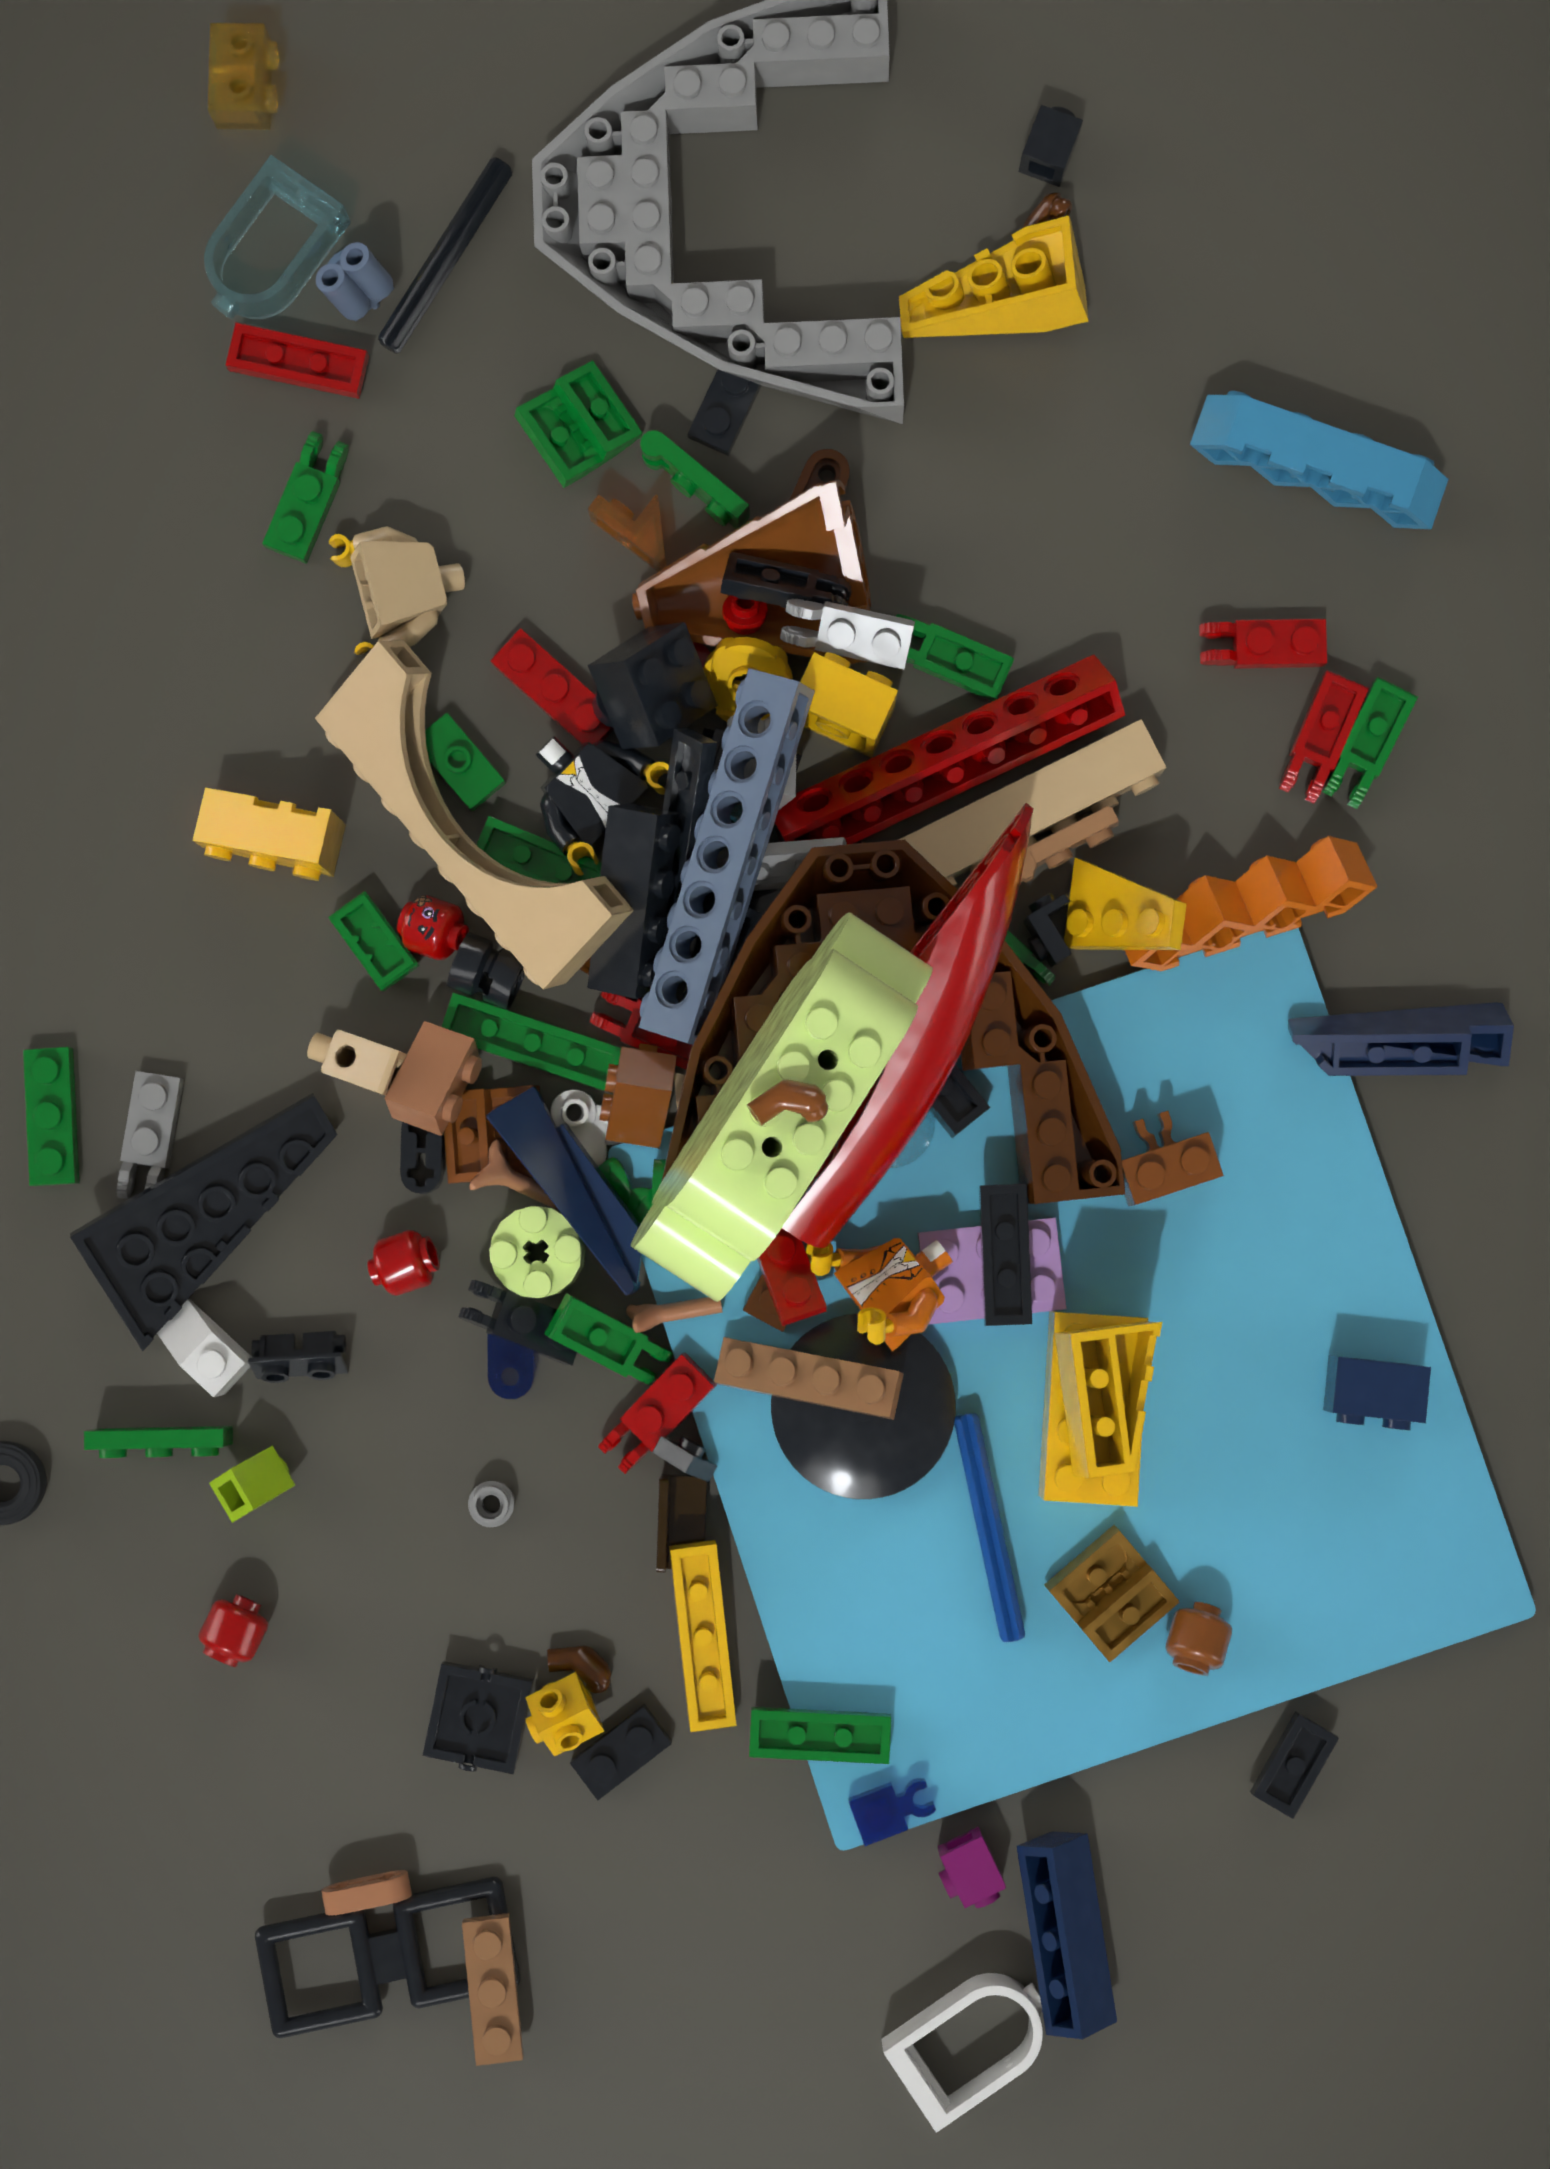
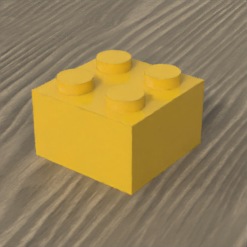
(847, 703)

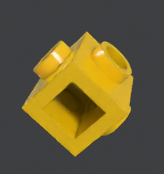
(563, 1715)

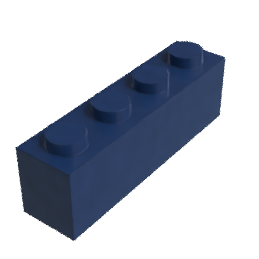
(1067, 1934)

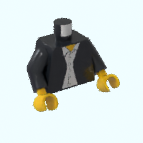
(585, 786)

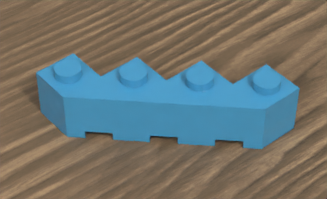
(1308, 453)

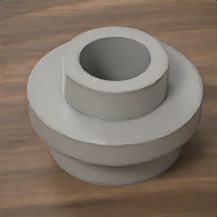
(481, 1514)

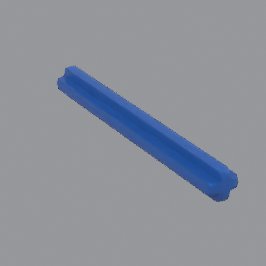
(989, 1527)

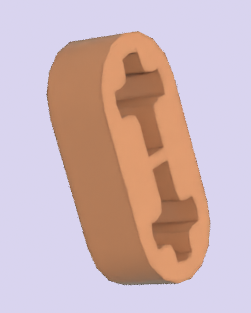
(366, 1892)

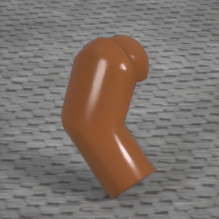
(791, 1096)

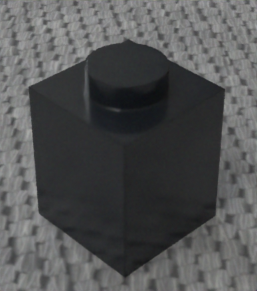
(1050, 144)

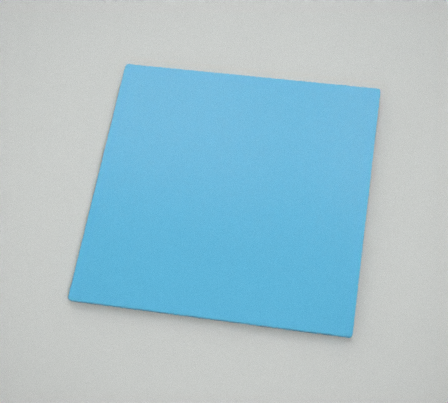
(1304, 1530)

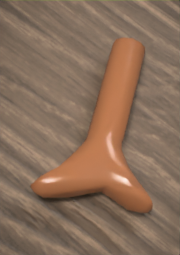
(500, 1173)
(649, 1315)

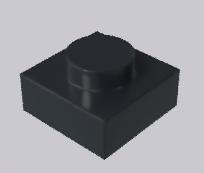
(686, 1456)

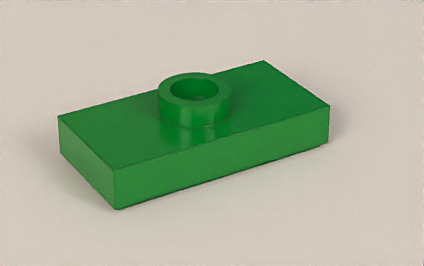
(461, 762)
(373, 941)

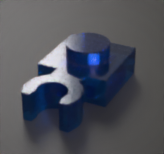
(883, 1812)

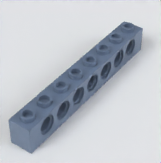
(746, 841)

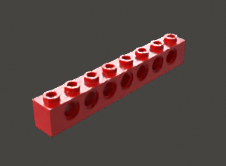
(955, 756)

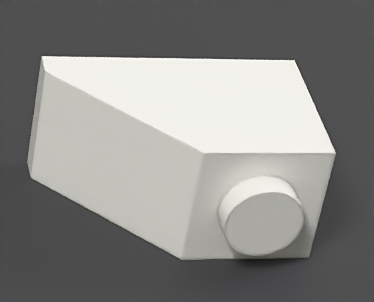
(204, 1349)

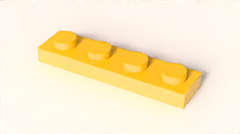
(702, 1635)

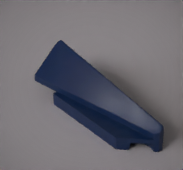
(1407, 1040)

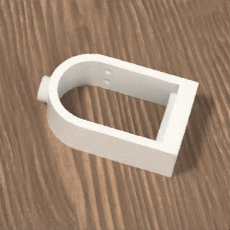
(918, 2078)

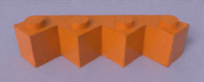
(1266, 899)

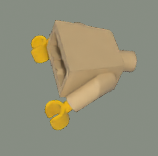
(397, 583)

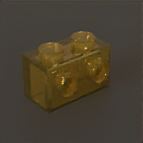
(242, 76)

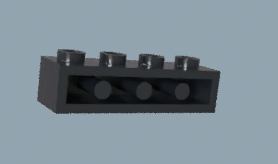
(639, 866)

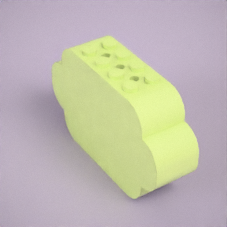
(744, 1179)

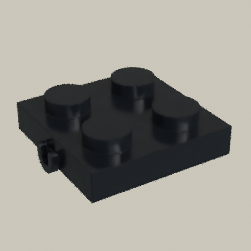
(477, 1717)

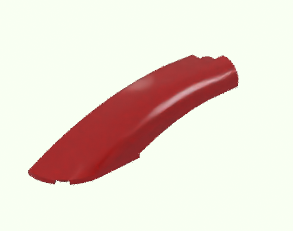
(963, 952)

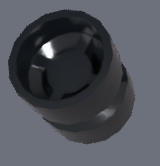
(487, 971)

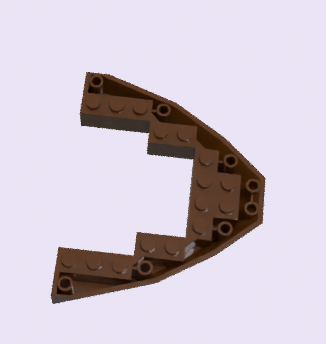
(1057, 1118)

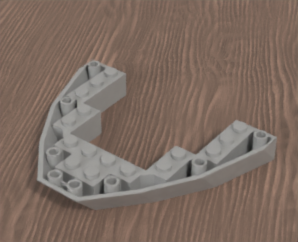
(609, 205)

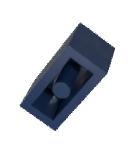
(1376, 1390)

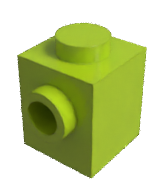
(252, 1483)

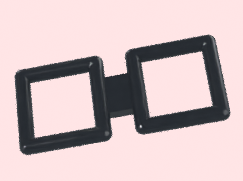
(377, 1956)

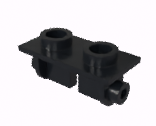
(277, 1358)

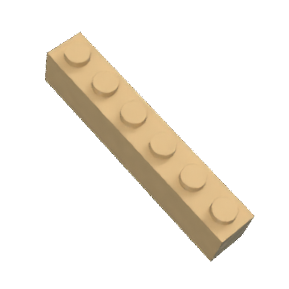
(1057, 793)

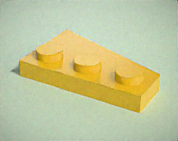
(1119, 914)

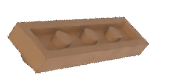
(809, 1378)

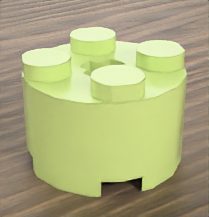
(539, 1278)

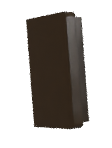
(679, 1514)

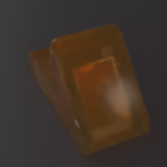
(640, 536)

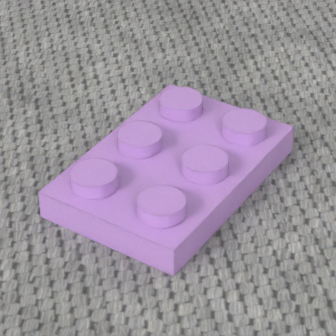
(963, 1282)

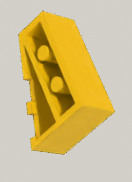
(269, 833)
(1105, 1394)

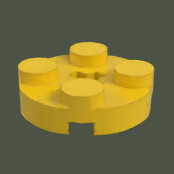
(733, 659)

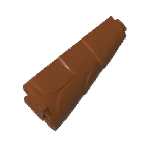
(806, 531)

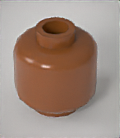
(1198, 1639)

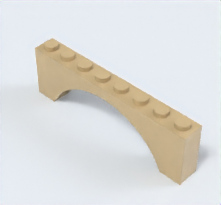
(381, 730)

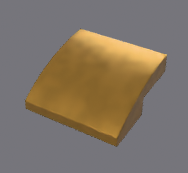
(1112, 1593)

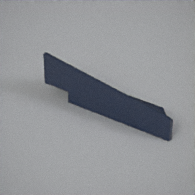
(572, 1184)

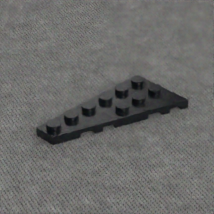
(184, 1227)

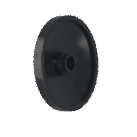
(860, 1452)

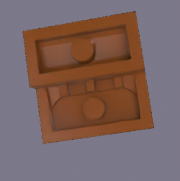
(472, 1134)

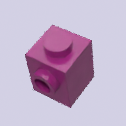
(970, 1870)

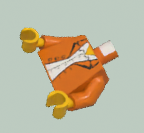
(887, 1286)

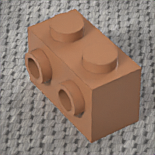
(434, 1078)

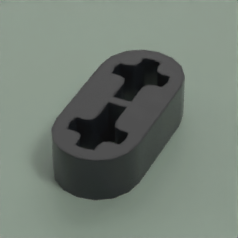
(410, 1159)

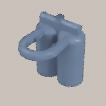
(354, 281)

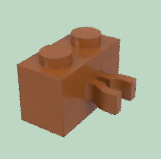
(640, 1096)
(1170, 1166)

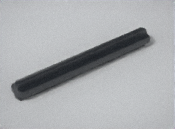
(445, 255)

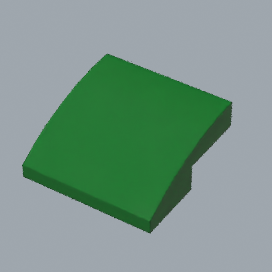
(578, 424)

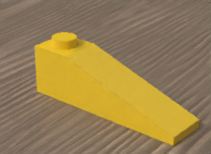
(1015, 289)

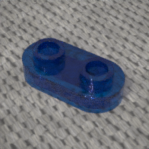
(507, 1355)

